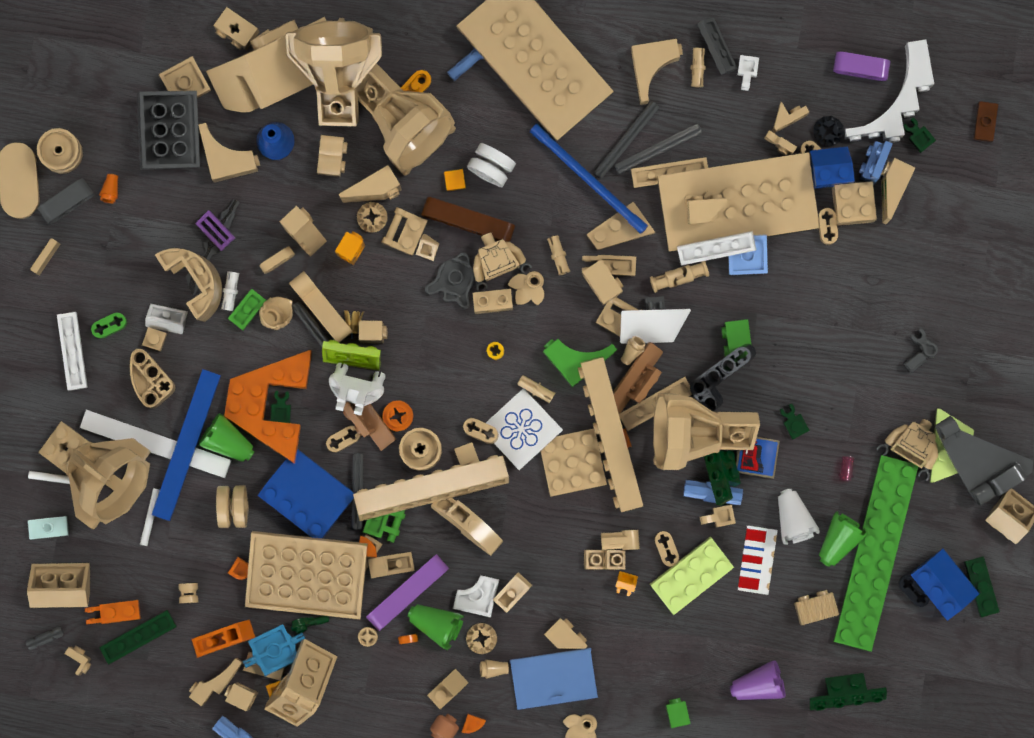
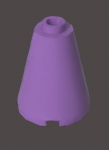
(760, 684)

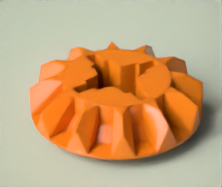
(401, 407)

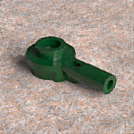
(301, 624)

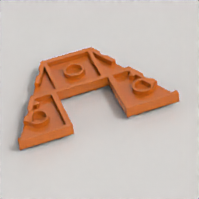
(248, 401)

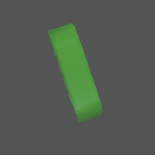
(111, 329)

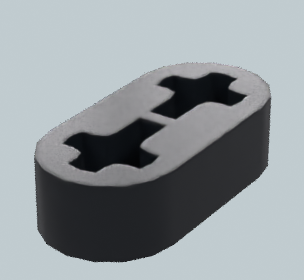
(910, 593)

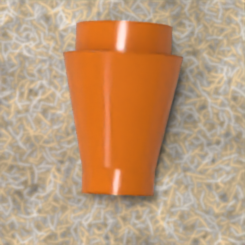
(109, 191)

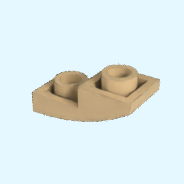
(604, 559)

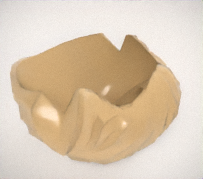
(276, 312)

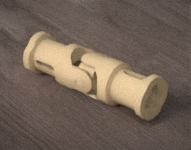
(675, 277)

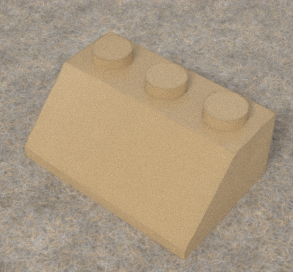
(59, 585)

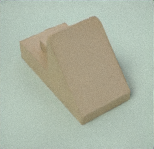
(784, 119)
(512, 592)
(447, 689)

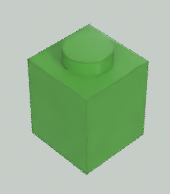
(677, 713)

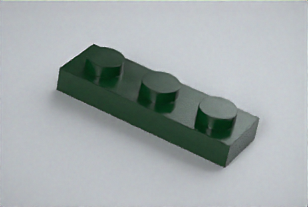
(980, 579)

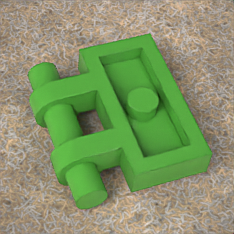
(377, 526)

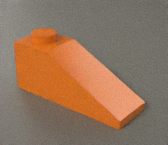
(223, 638)

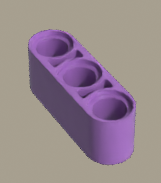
(861, 66)

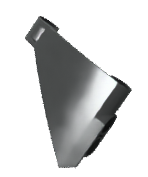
(980, 464)

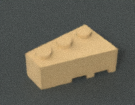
(300, 227)

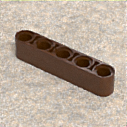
(467, 219)

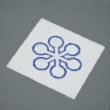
(522, 429)

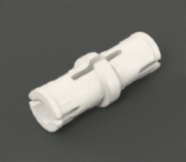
(230, 291)

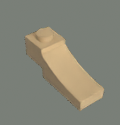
(201, 692)

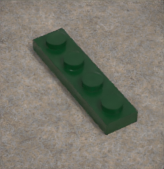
(138, 637)

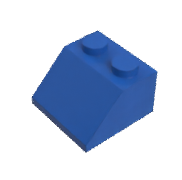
(831, 167)

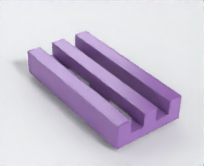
(209, 235)

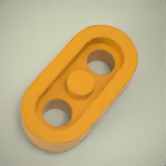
(413, 85)

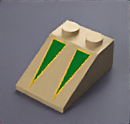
(893, 184)

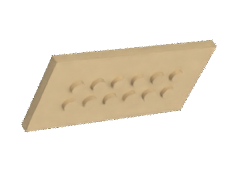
(536, 62)
(761, 197)

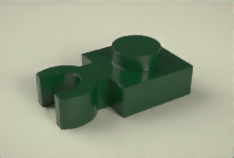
(921, 137)
(281, 412)
(795, 425)

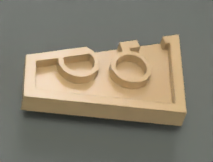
(617, 230)

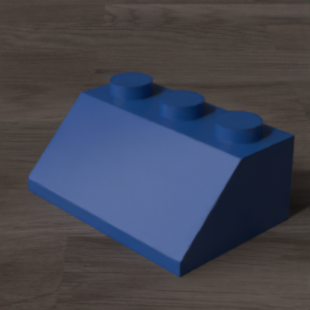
(944, 584)

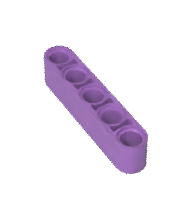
(407, 592)

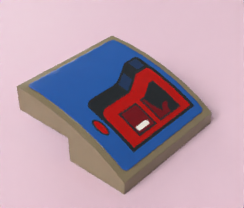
(760, 460)

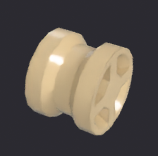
(364, 636)

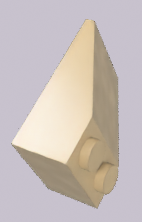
(375, 187)

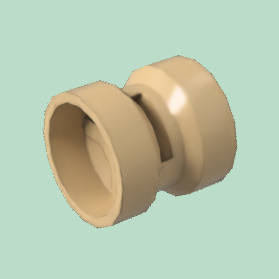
(188, 588)

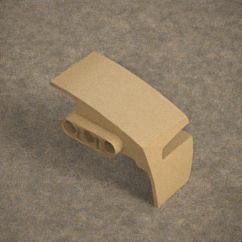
(261, 74)

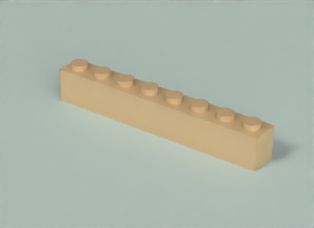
(611, 434)
(431, 488)

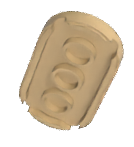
(18, 180)

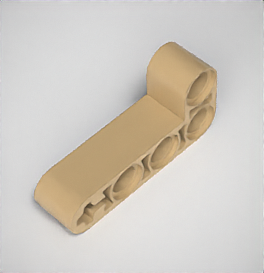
(320, 307)

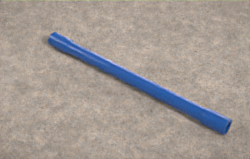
(636, 222)

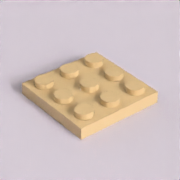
(573, 463)

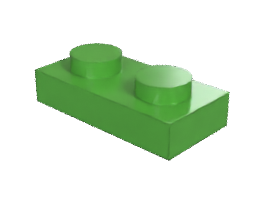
(247, 309)

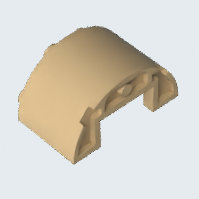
(204, 275)

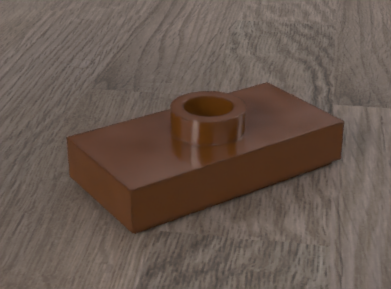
(985, 121)

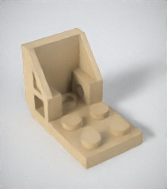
(304, 686)

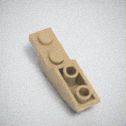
(469, 524)

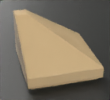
(427, 247)

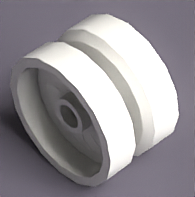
(491, 165)

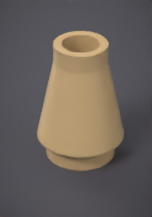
(633, 349)
(493, 668)

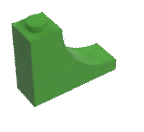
(568, 360)

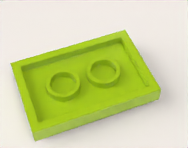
(351, 355)

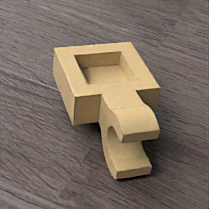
(721, 516)

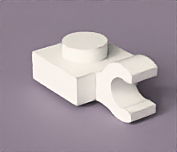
(747, 68)

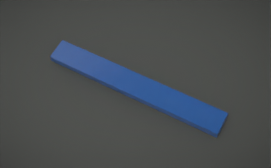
(186, 445)

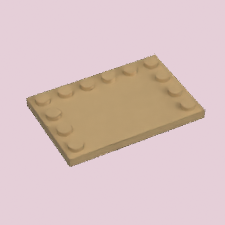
(306, 575)

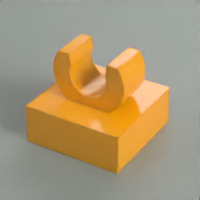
(627, 582)

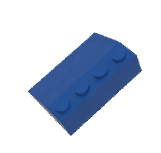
(307, 495)

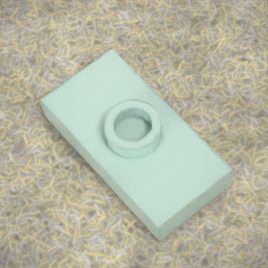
(48, 527)

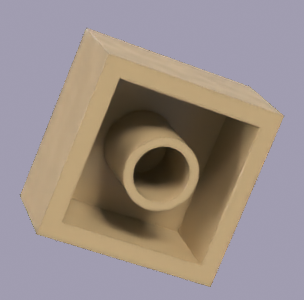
(854, 203)

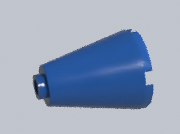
(275, 140)

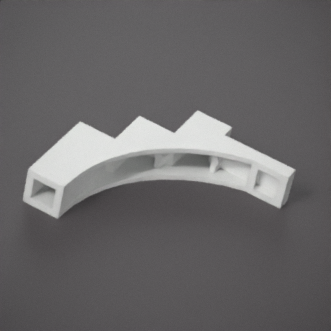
(917, 77)

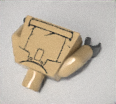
(496, 260)
(914, 444)

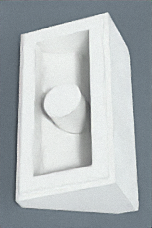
(166, 318)

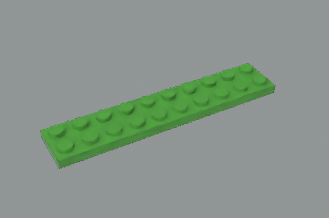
(876, 553)

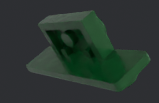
(722, 474)
(847, 691)

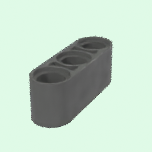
(65, 201)

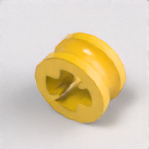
(490, 353)

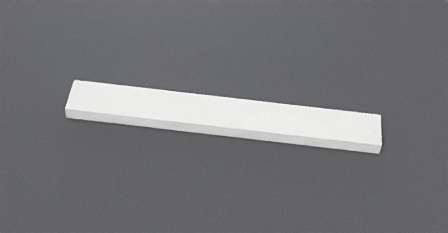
(155, 443)

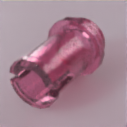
(846, 469)

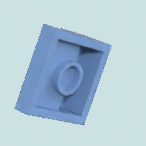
(876, 160)

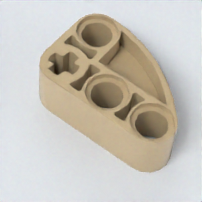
(144, 384)

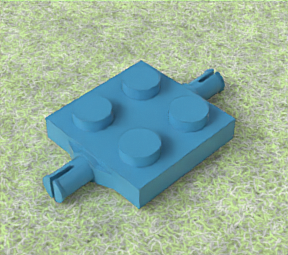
(273, 650)

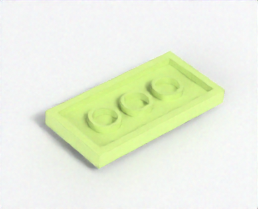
(691, 575)

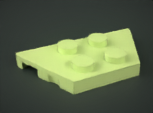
(943, 466)

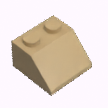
(1012, 516)

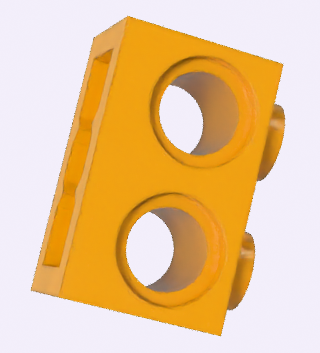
(350, 247)

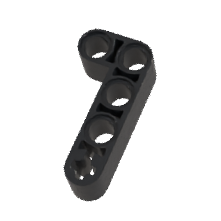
(724, 372)

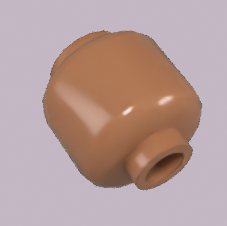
(444, 727)

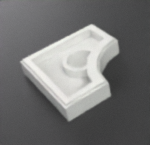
(478, 598)

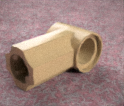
(620, 540)

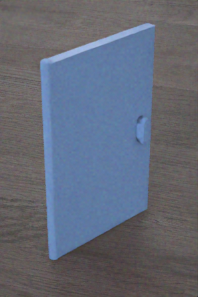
(545, 677)

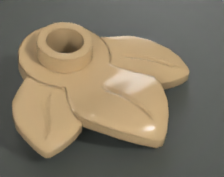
(526, 290)
(578, 729)

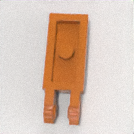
(115, 612)

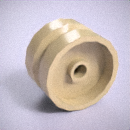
(51, 143)
(431, 452)
(232, 505)

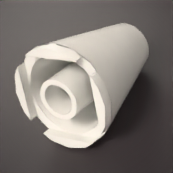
(795, 518)

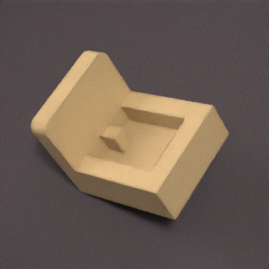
(78, 654)

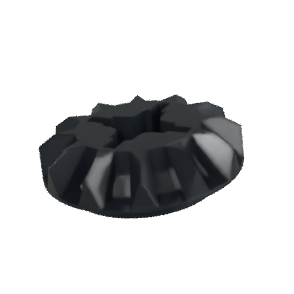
(819, 131)

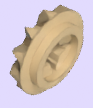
(379, 222)
(486, 630)

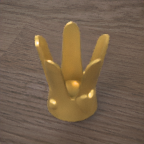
(354, 323)

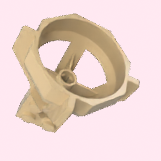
(330, 60)
(402, 117)
(691, 430)
(92, 467)

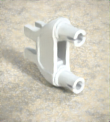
(354, 389)

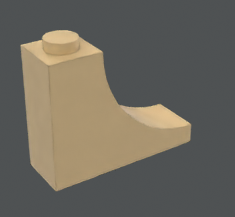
(649, 59)
(226, 162)

